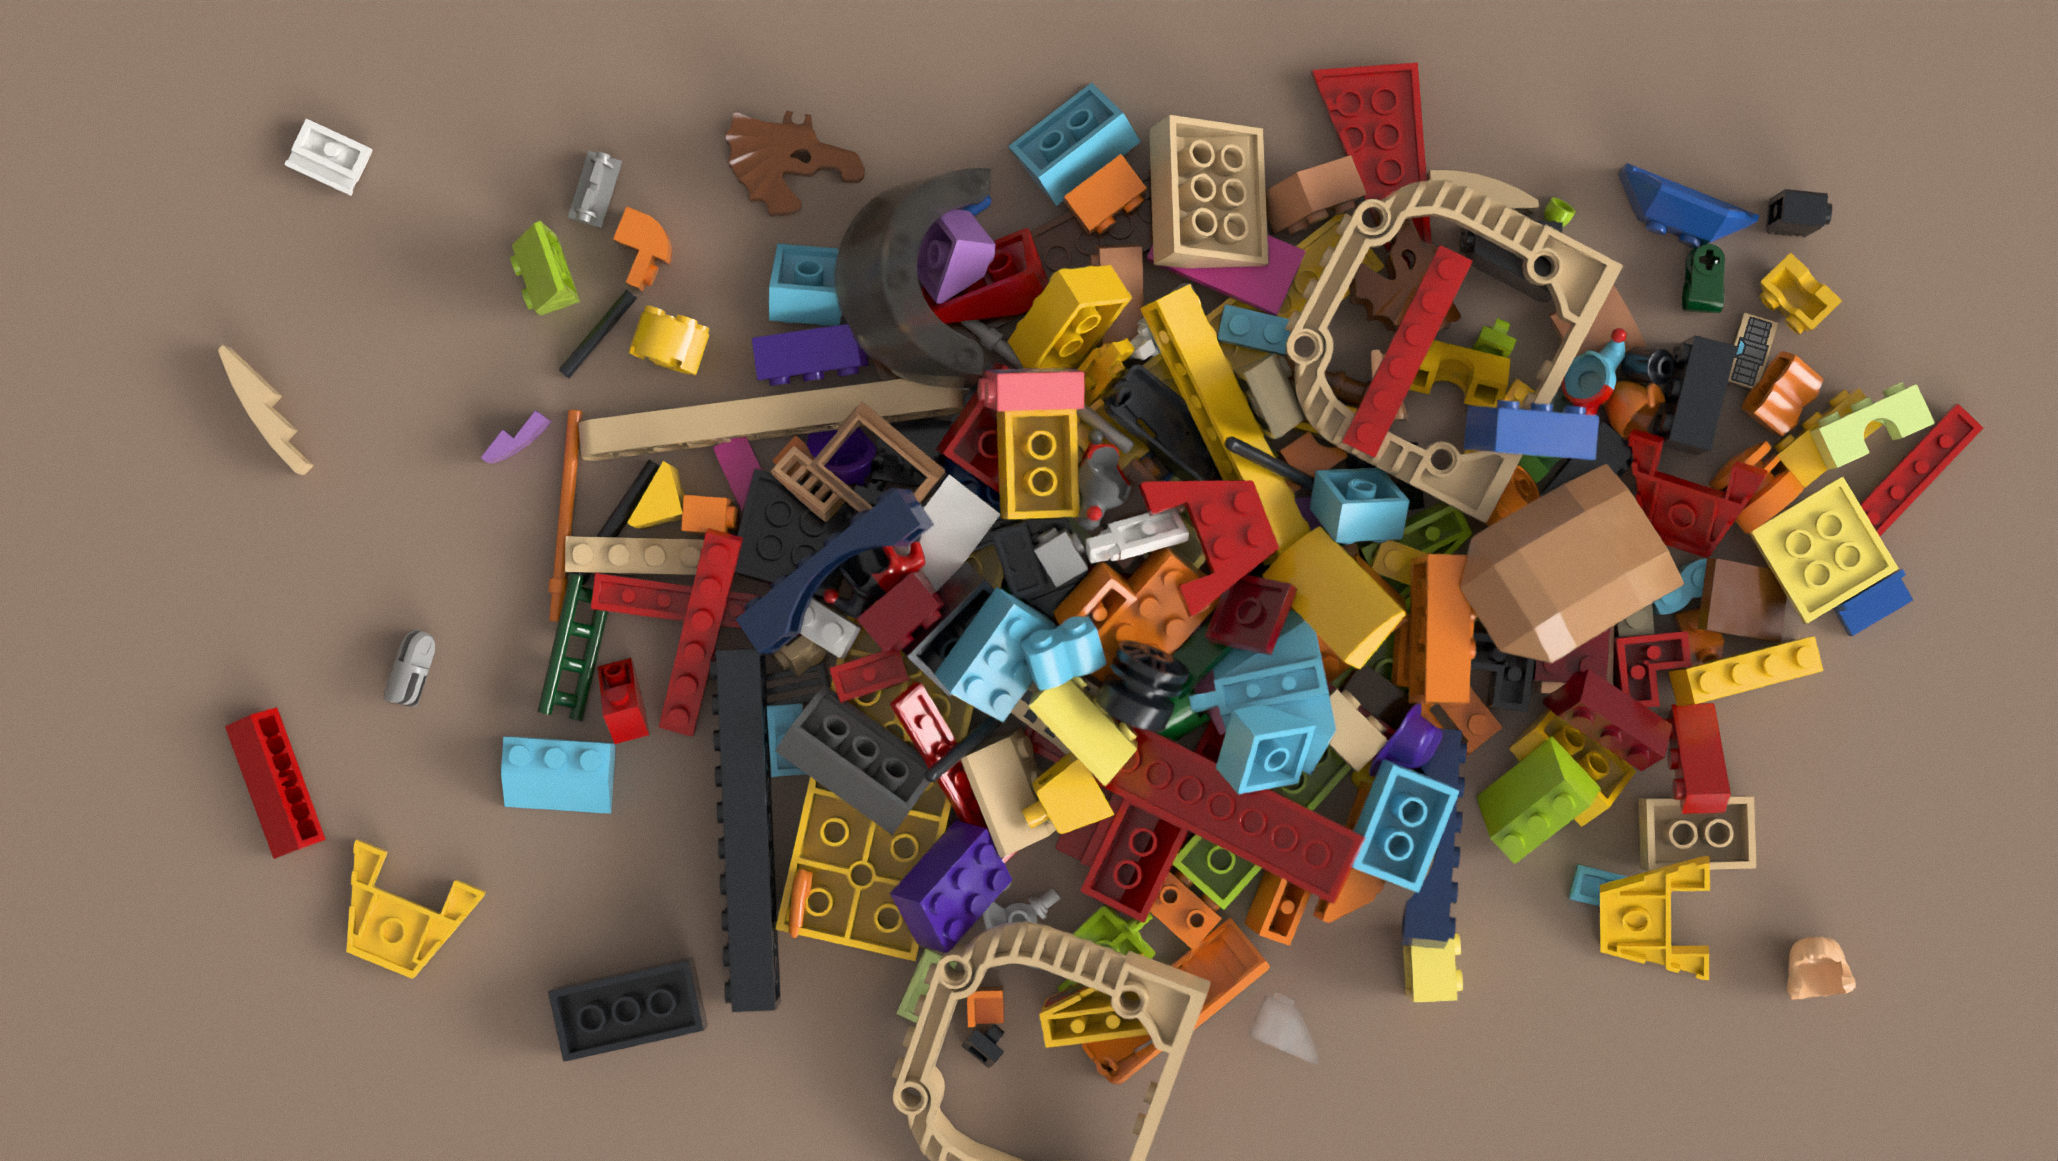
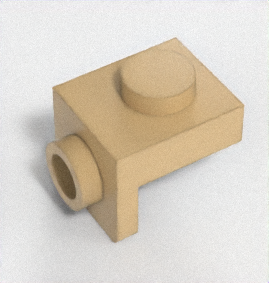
(799, 655)

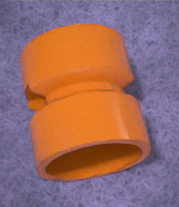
(1518, 493)

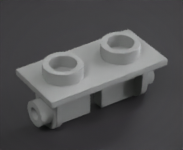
(595, 189)

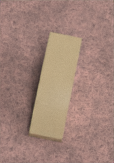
(1493, 188)

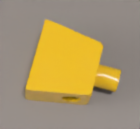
(1067, 797)

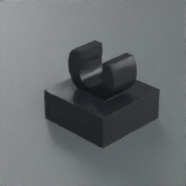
(984, 1045)

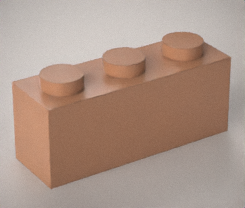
(1128, 265)

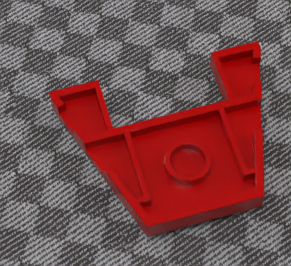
(1684, 511)
(1228, 526)

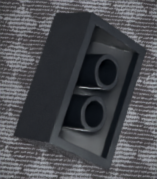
(963, 598)

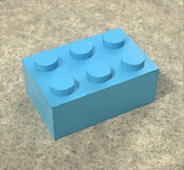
(988, 659)
(1402, 824)

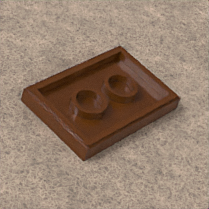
(1742, 601)

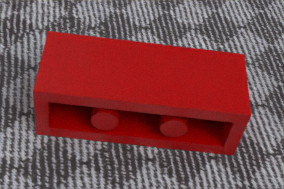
(1697, 759)

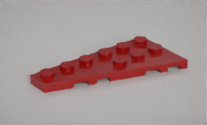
(1380, 126)

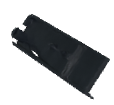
(1167, 415)

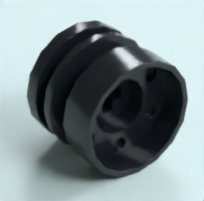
(1142, 685)

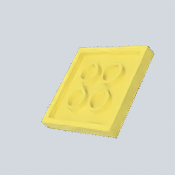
(1823, 550)

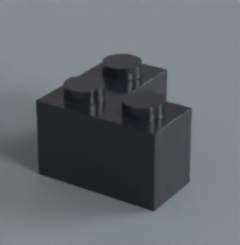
(1509, 675)

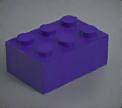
(951, 886)

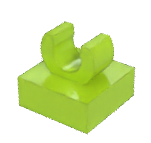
(1495, 340)

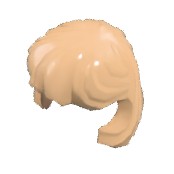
(1818, 969)

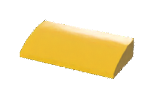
(1336, 596)

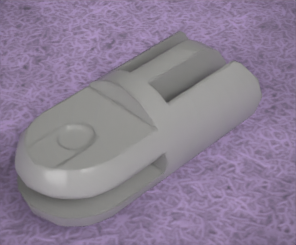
(410, 669)

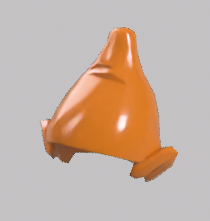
(1632, 406)

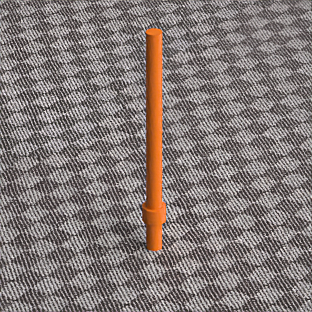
(559, 582)

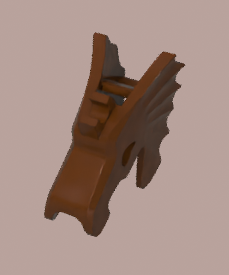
(765, 152)
(1389, 299)

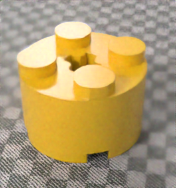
(669, 340)

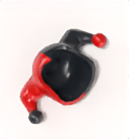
(874, 575)

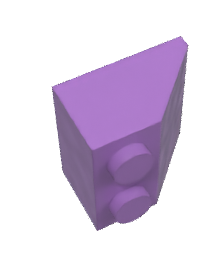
(953, 255)

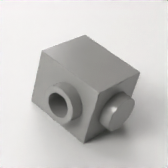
(1061, 554)

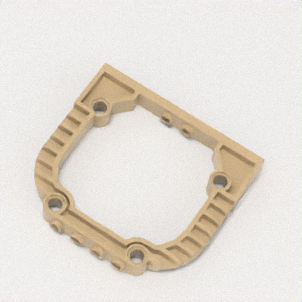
(1576, 282)
(1166, 1007)

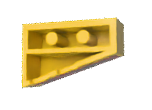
(1085, 1016)

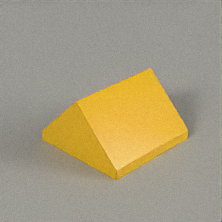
(661, 500)

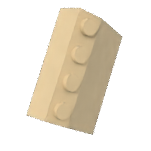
(1208, 194)

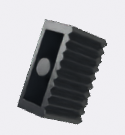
(1798, 212)

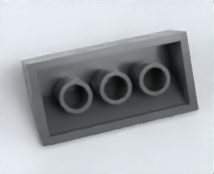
(856, 759)

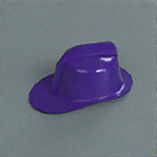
(851, 461)
(1411, 744)

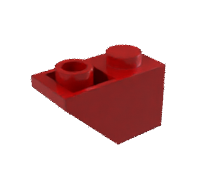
(622, 701)

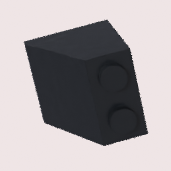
(1505, 265)

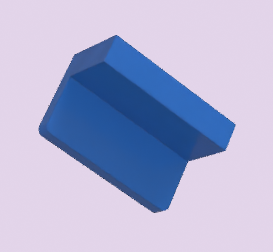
(1873, 603)

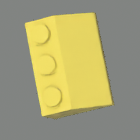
(1085, 727)

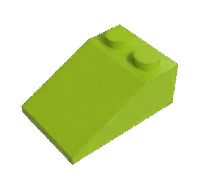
(544, 270)

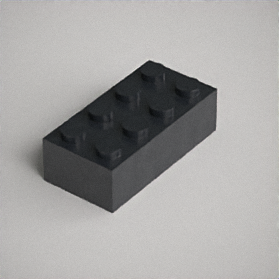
(628, 1009)

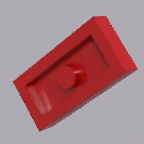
(868, 675)

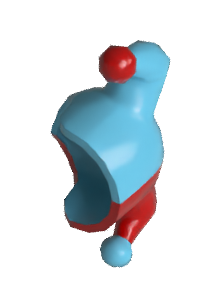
(1592, 374)

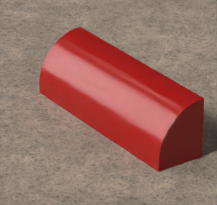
(275, 782)

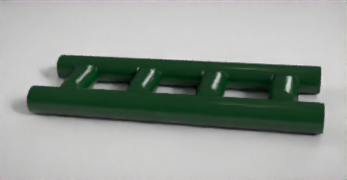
(560, 662)

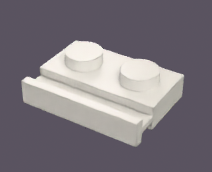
(328, 157)

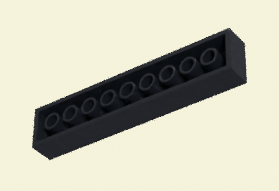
(747, 831)

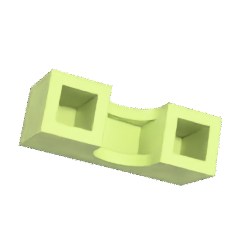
(1842, 438)

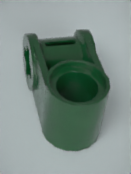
(1704, 285)

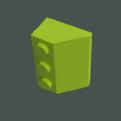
(1535, 799)

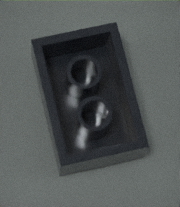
(1695, 394)

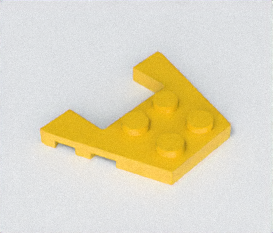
(1638, 916)
(394, 929)

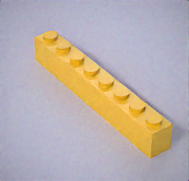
(1220, 406)

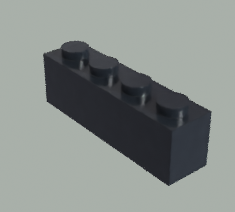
(1610, 450)

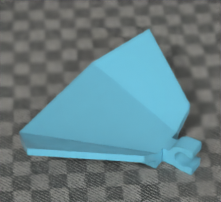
(1286, 681)

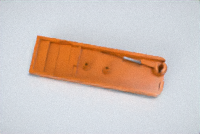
(1225, 960)

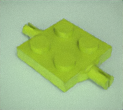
(1112, 931)

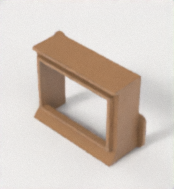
(867, 416)

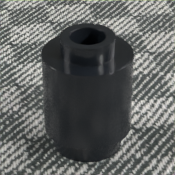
(1648, 365)

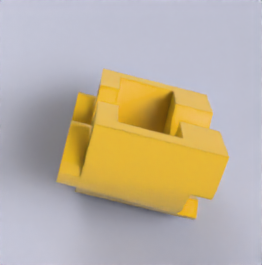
(1797, 295)

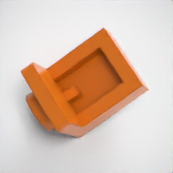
(1703, 644)

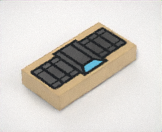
(1753, 345)

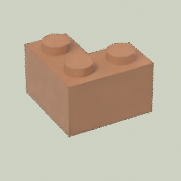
(1312, 194)

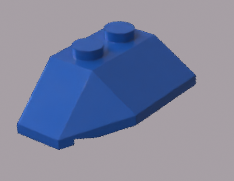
(1681, 210)

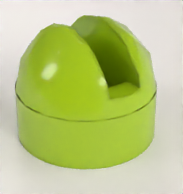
(1559, 211)

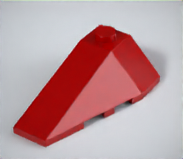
(1006, 289)

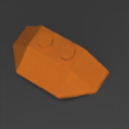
(1360, 886)

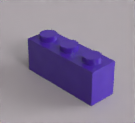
(807, 354)

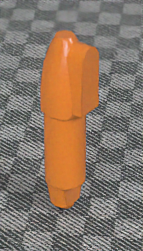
(800, 891)

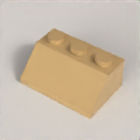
(1002, 780)

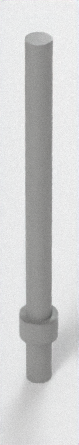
(994, 341)

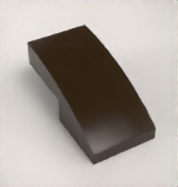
(1378, 695)

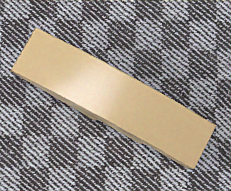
(258, 400)

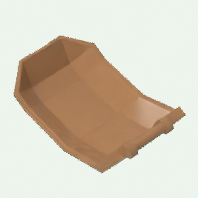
(1566, 567)

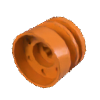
(1771, 495)

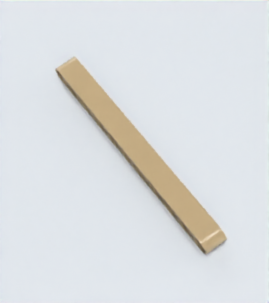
(760, 418)

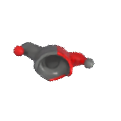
(1100, 481)

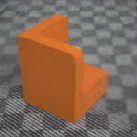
(986, 1006)

